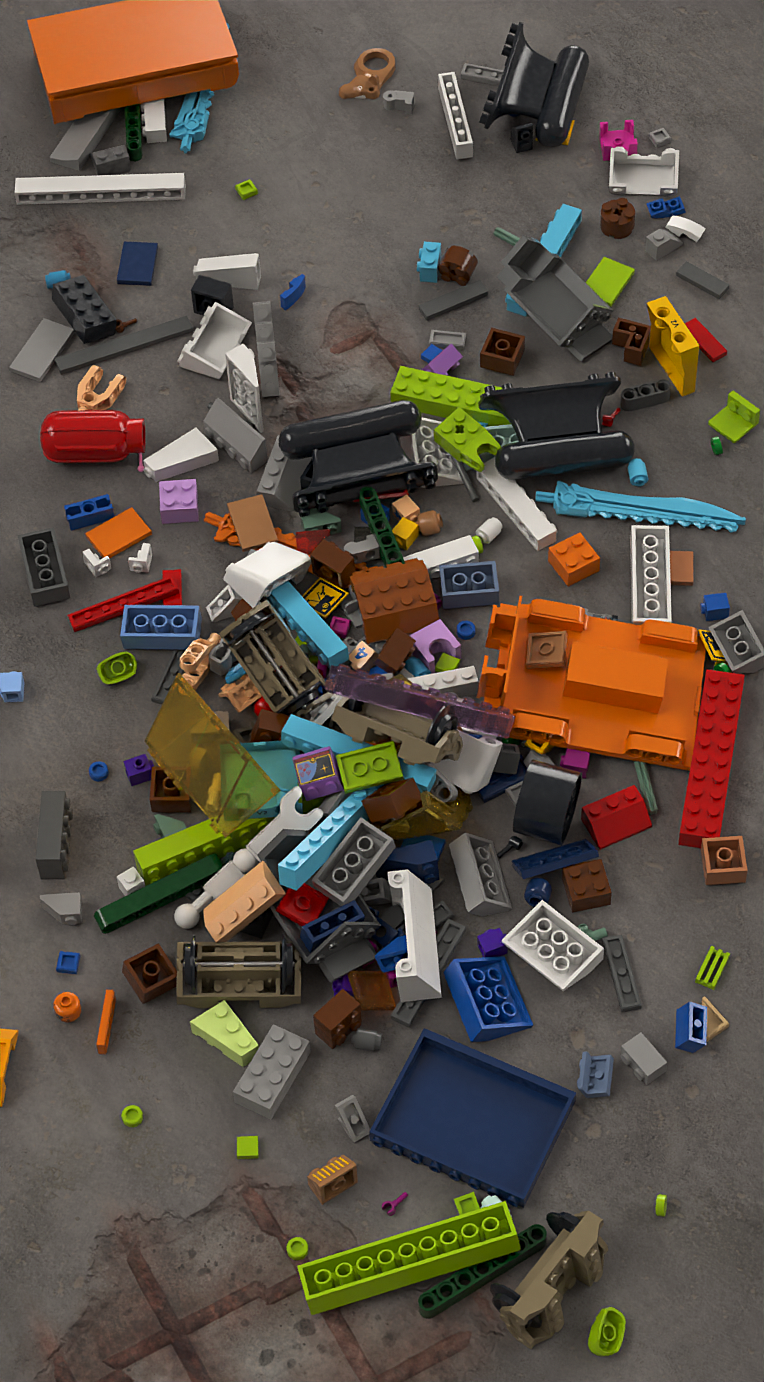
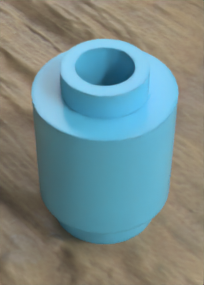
(637, 472)

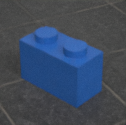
(691, 1027)

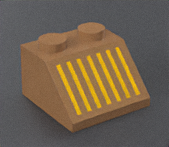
(333, 1178)

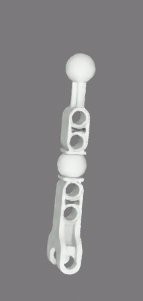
(246, 859)

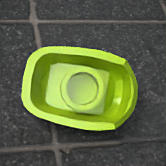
(117, 668)
(607, 1332)

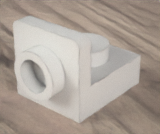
(143, 561)
(96, 565)

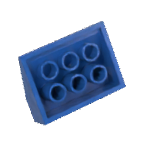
(487, 997)

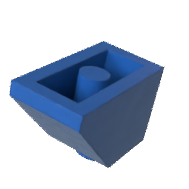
(392, 953)

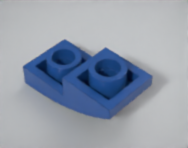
(665, 209)
(296, 289)

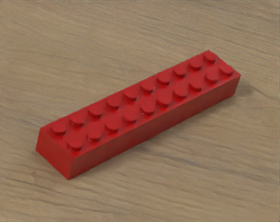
(711, 757)

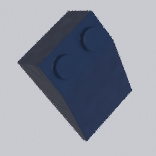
(416, 858)

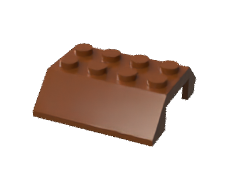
(394, 599)

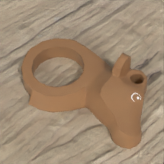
(368, 82)

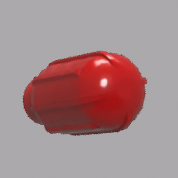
(91, 436)

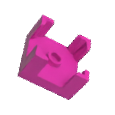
(617, 138)

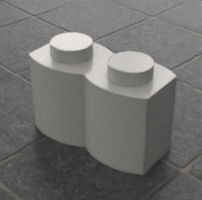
(221, 658)

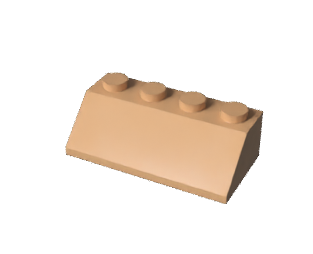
(242, 903)

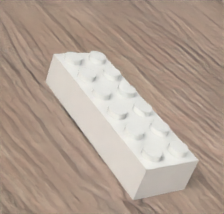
(650, 574)

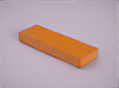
(106, 1022)

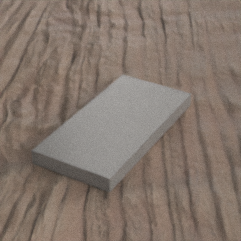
(41, 350)

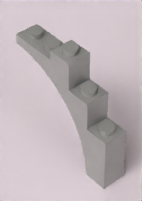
(266, 349)

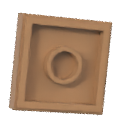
(546, 649)

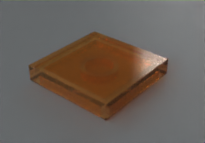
(372, 990)

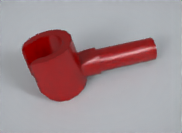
(608, 420)

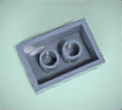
(469, 584)

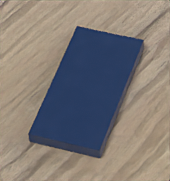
(554, 858)

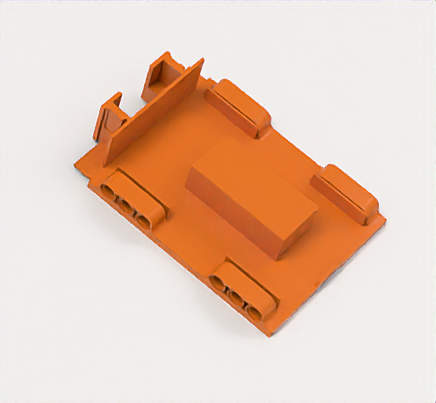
(621, 688)

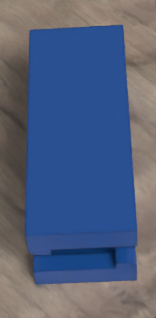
(89, 512)

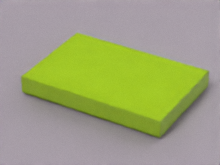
(610, 279)
(369, 767)

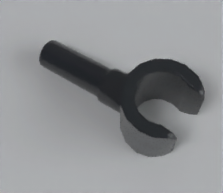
(514, 842)

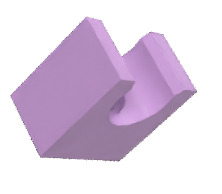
(435, 639)

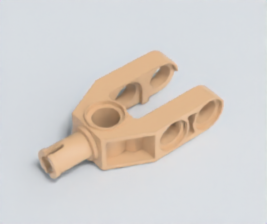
(90, 400)
(198, 655)

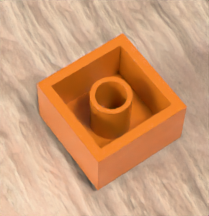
(574, 559)

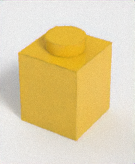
(405, 533)

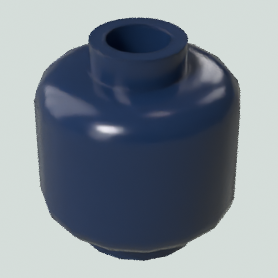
(537, 890)

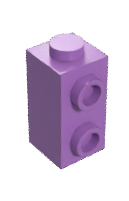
(444, 361)

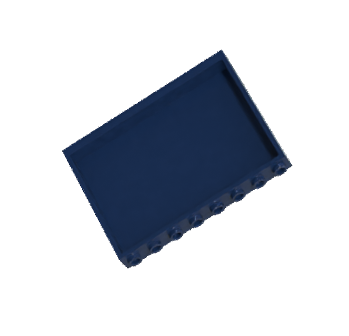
(472, 1118)

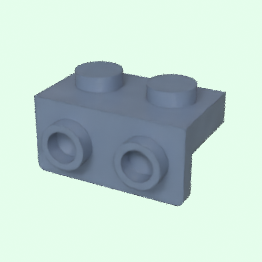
(595, 1075)

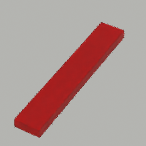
(115, 606)

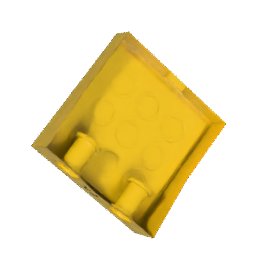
(673, 345)

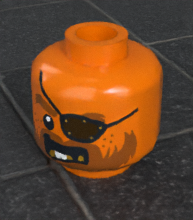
(67, 1007)

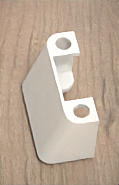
(643, 173)
(219, 334)
(474, 763)

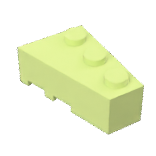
(226, 1032)

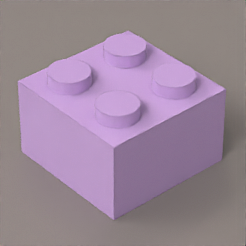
(178, 501)

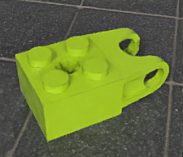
(465, 439)

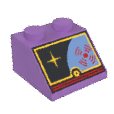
(318, 773)

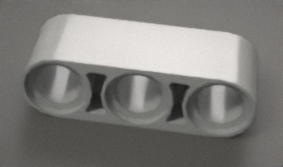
(441, 784)

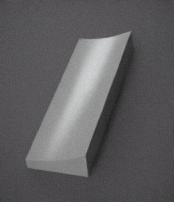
(83, 139)

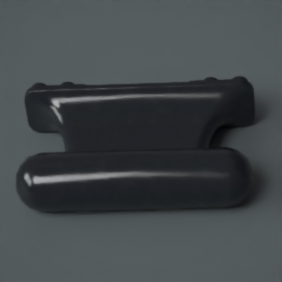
(538, 87)
(557, 428)
(356, 452)

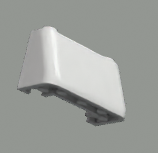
(265, 571)

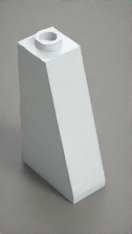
(238, 270)
(181, 456)

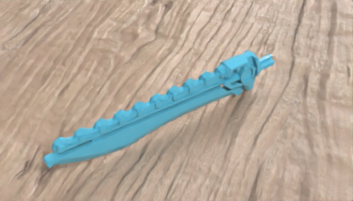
(192, 122)
(588, 502)

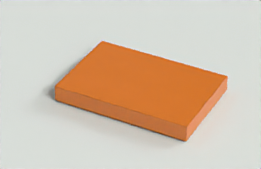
(118, 533)

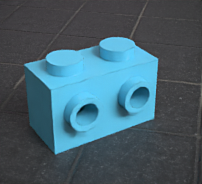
(430, 259)

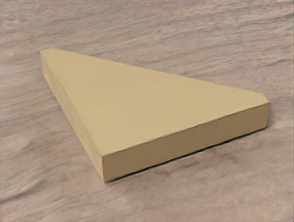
(715, 1021)

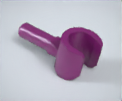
(393, 1204)

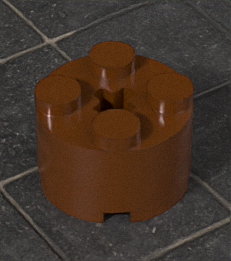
(617, 218)
(457, 265)

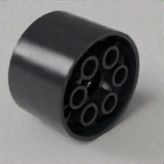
(547, 802)

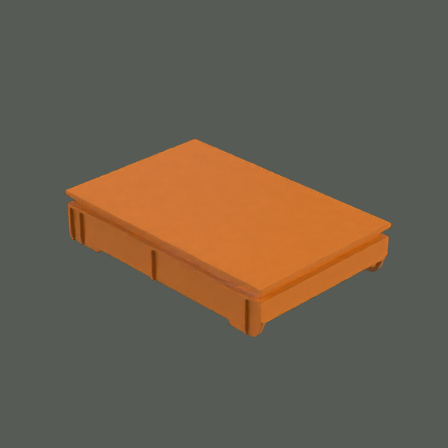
(132, 54)

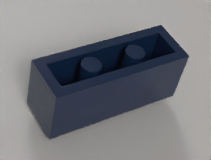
(319, 930)

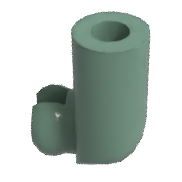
(595, 935)

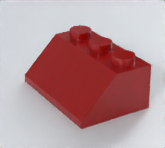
(616, 817)

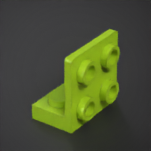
(735, 418)

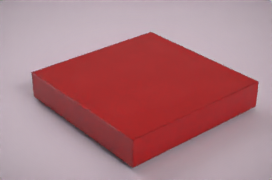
(302, 905)

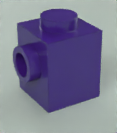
(138, 769)
(491, 943)

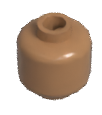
(429, 522)

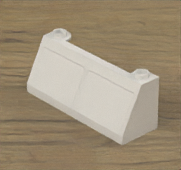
(419, 973)

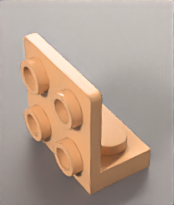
(241, 693)

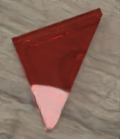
(309, 540)

